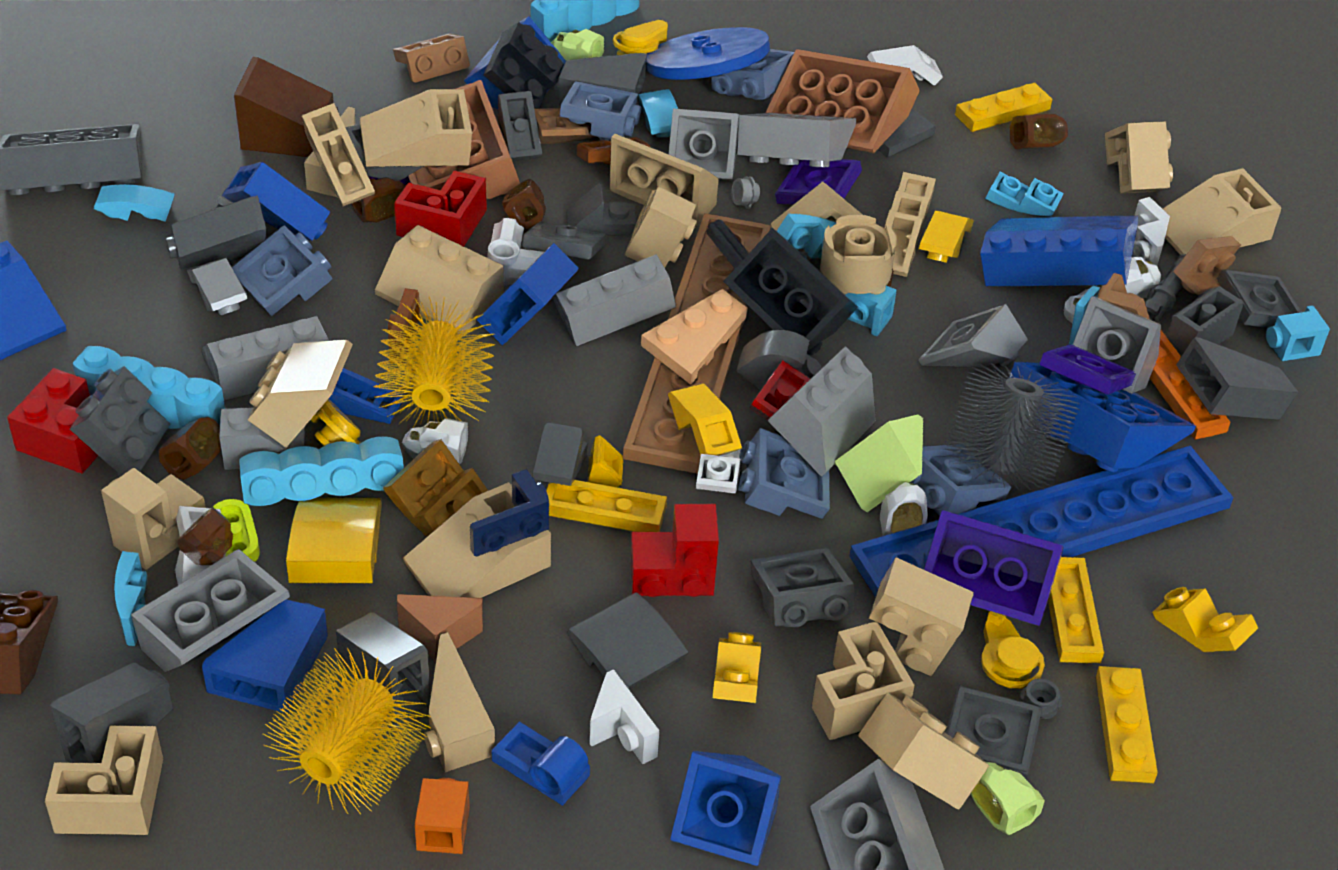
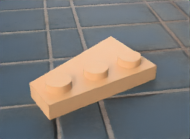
(694, 334)

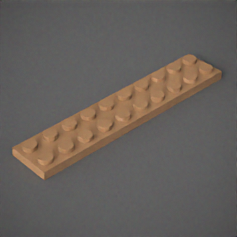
(654, 430)

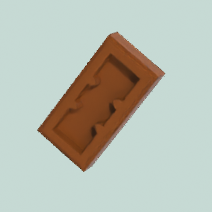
(599, 150)
(408, 300)

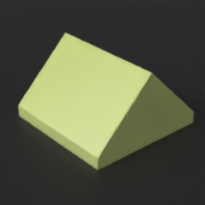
(884, 461)

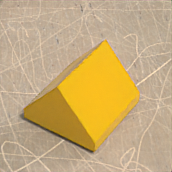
(605, 464)

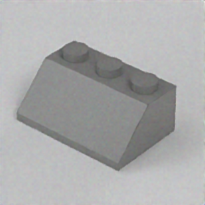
(794, 138)
(615, 300)
(242, 360)
(829, 411)
(205, 610)
(875, 824)

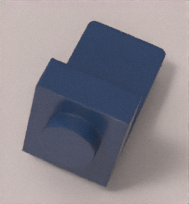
(523, 521)

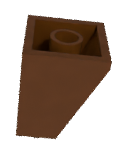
(272, 107)

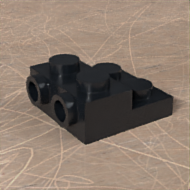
(523, 64)

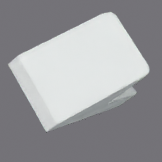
(621, 714)

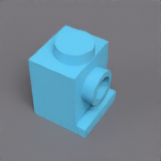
(873, 310)
(1298, 335)

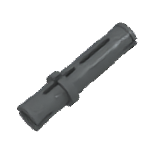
(1164, 295)

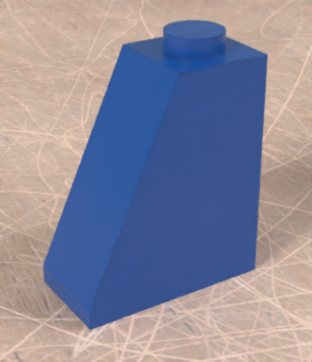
(279, 200)
(528, 294)
(268, 657)

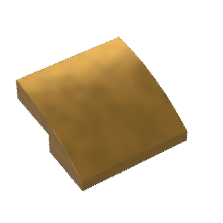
(433, 487)

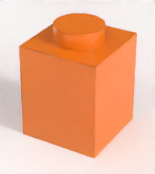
(442, 815)

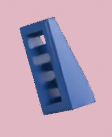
(352, 384)

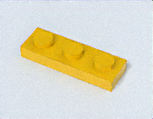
(1003, 106)
(607, 506)
(1074, 614)
(1126, 725)

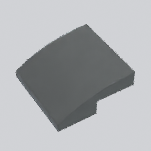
(629, 640)

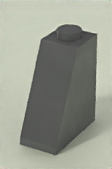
(617, 72)
(218, 234)
(1235, 382)
(393, 648)
(118, 699)

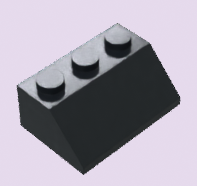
(789, 290)

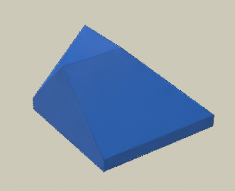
(727, 806)

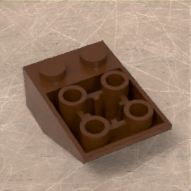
(23, 632)

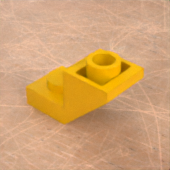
(945, 235)
(708, 417)
(1197, 621)
(737, 668)

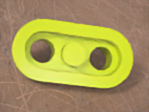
(242, 527)

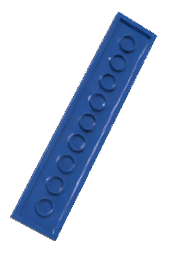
(1076, 513)

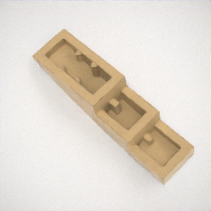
(908, 218)

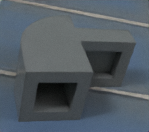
(766, 352)

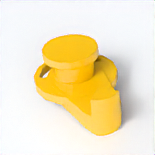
(641, 38)
(337, 426)
(1008, 656)

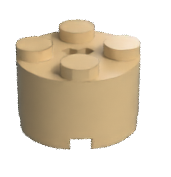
(858, 254)

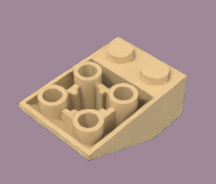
(419, 131)
(1222, 208)
(449, 568)

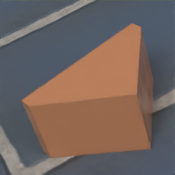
(431, 616)

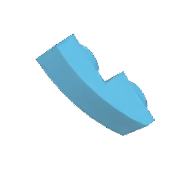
(658, 111)
(1038, 199)
(119, 200)
(805, 232)
(129, 592)

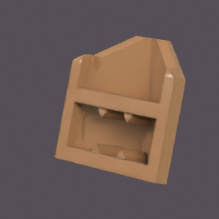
(558, 129)

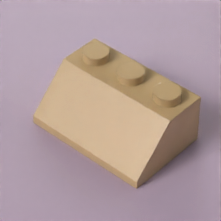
(640, 169)
(439, 271)
(297, 387)

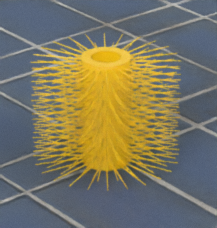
(435, 364)
(347, 731)

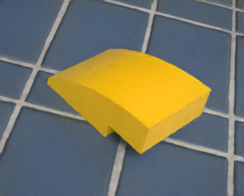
(334, 540)

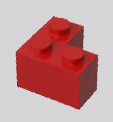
(447, 212)
(44, 421)
(677, 560)

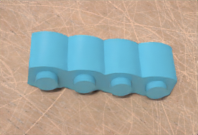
(571, 15)
(173, 393)
(310, 472)

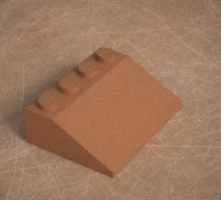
(850, 88)
(488, 150)

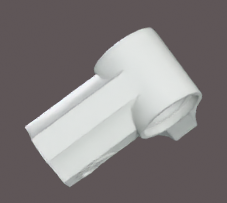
(507, 251)

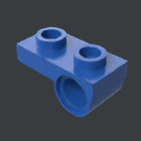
(548, 766)

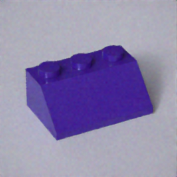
(1001, 566)

